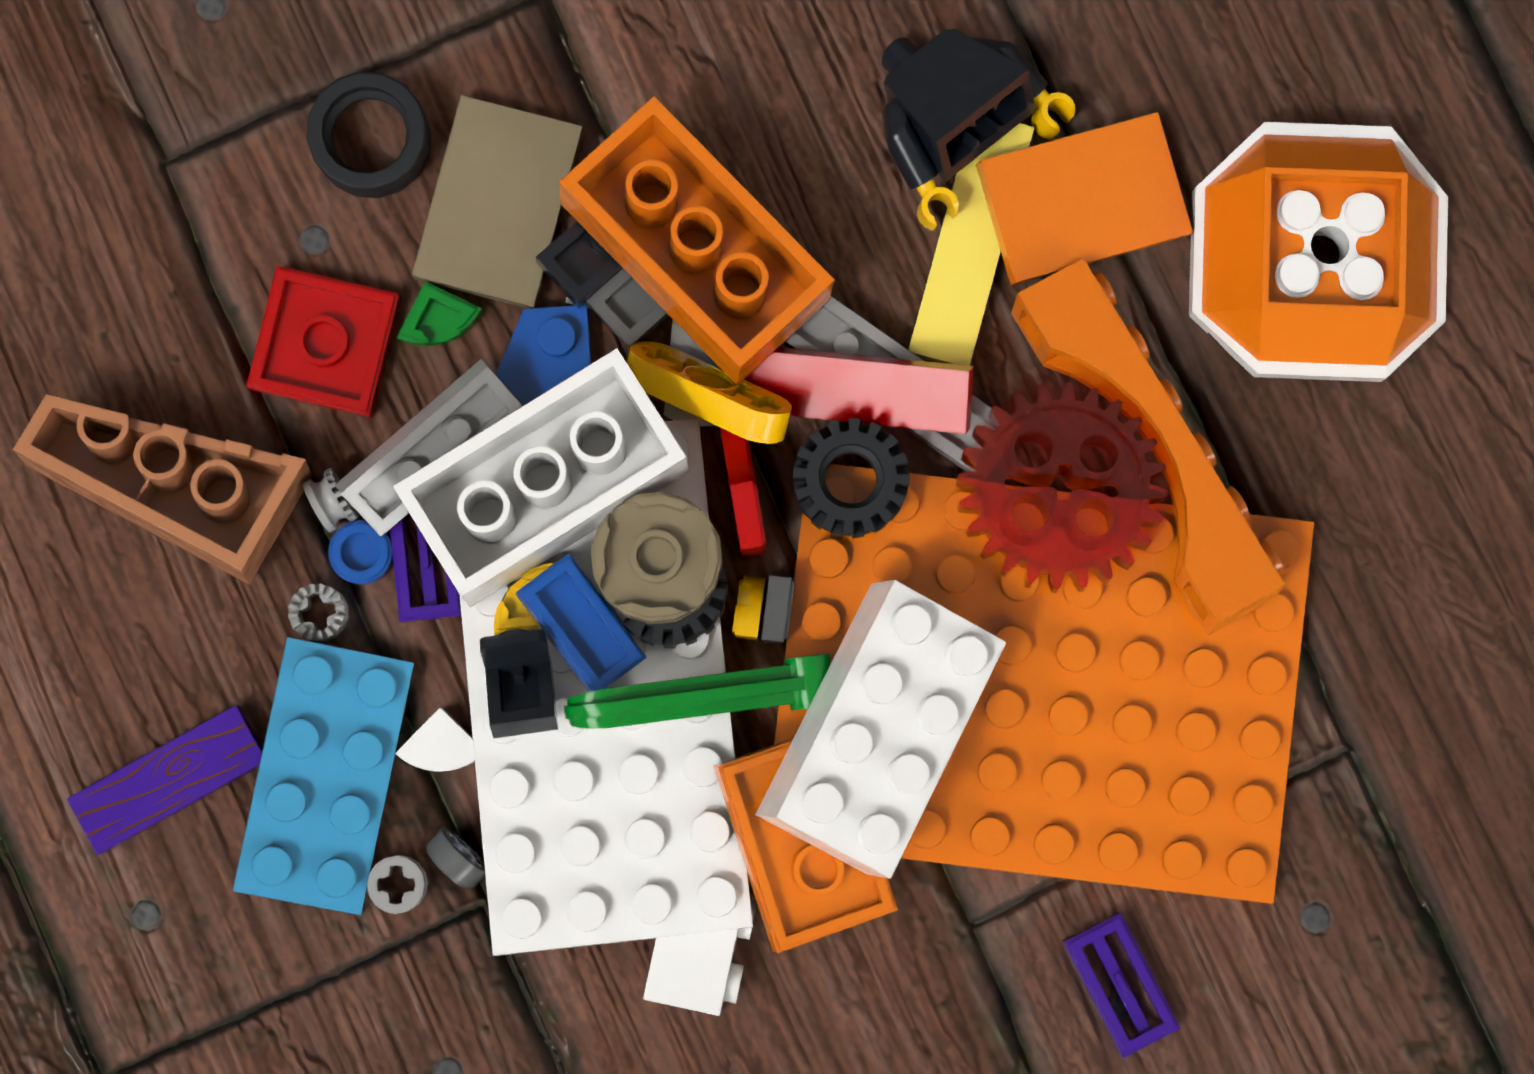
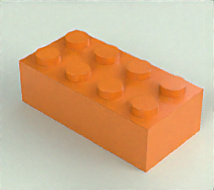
(695, 240)

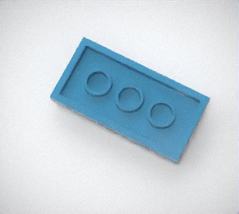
(323, 776)

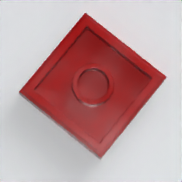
(324, 341)

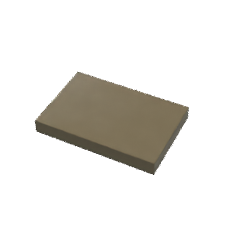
(496, 202)

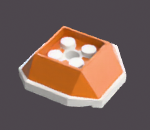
(1266, 289)

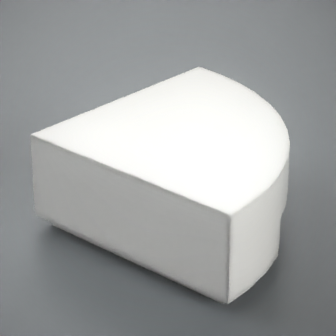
(439, 745)

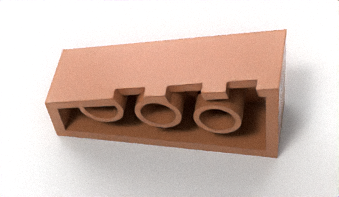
(182, 486)

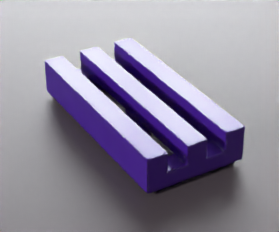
(431, 608)
(1095, 935)

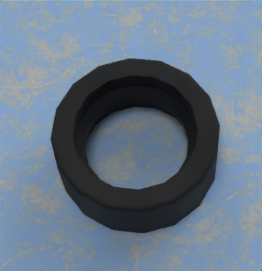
(373, 87)

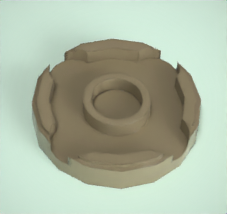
(656, 558)

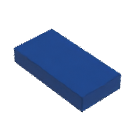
(580, 624)

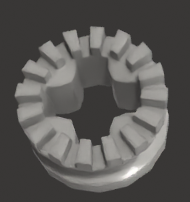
(327, 501)
(302, 602)
(384, 898)

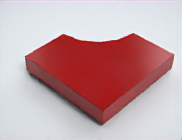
(744, 495)

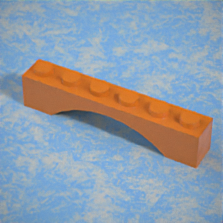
(1081, 335)

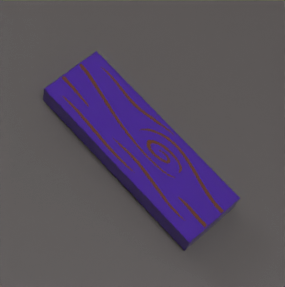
(167, 780)

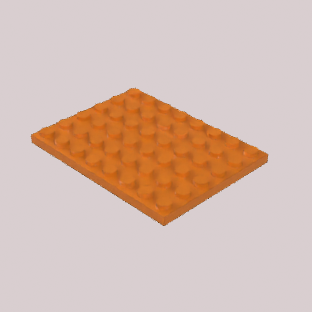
(1111, 721)

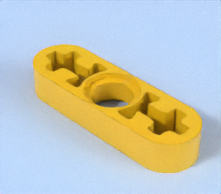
(709, 392)

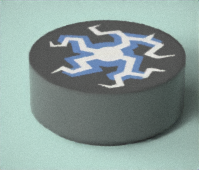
(456, 858)

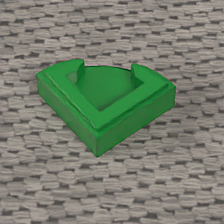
(438, 318)

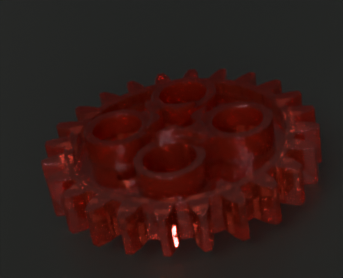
(1062, 431)

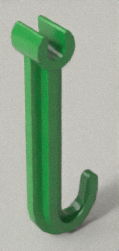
(700, 695)

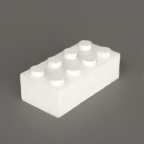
(542, 477)
(881, 728)

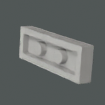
(451, 419)

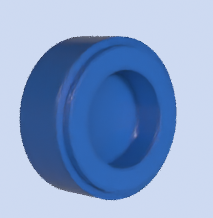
(360, 553)

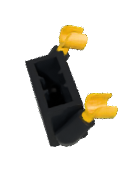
(955, 104)

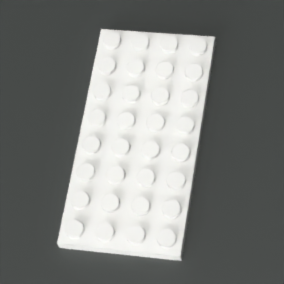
(608, 825)

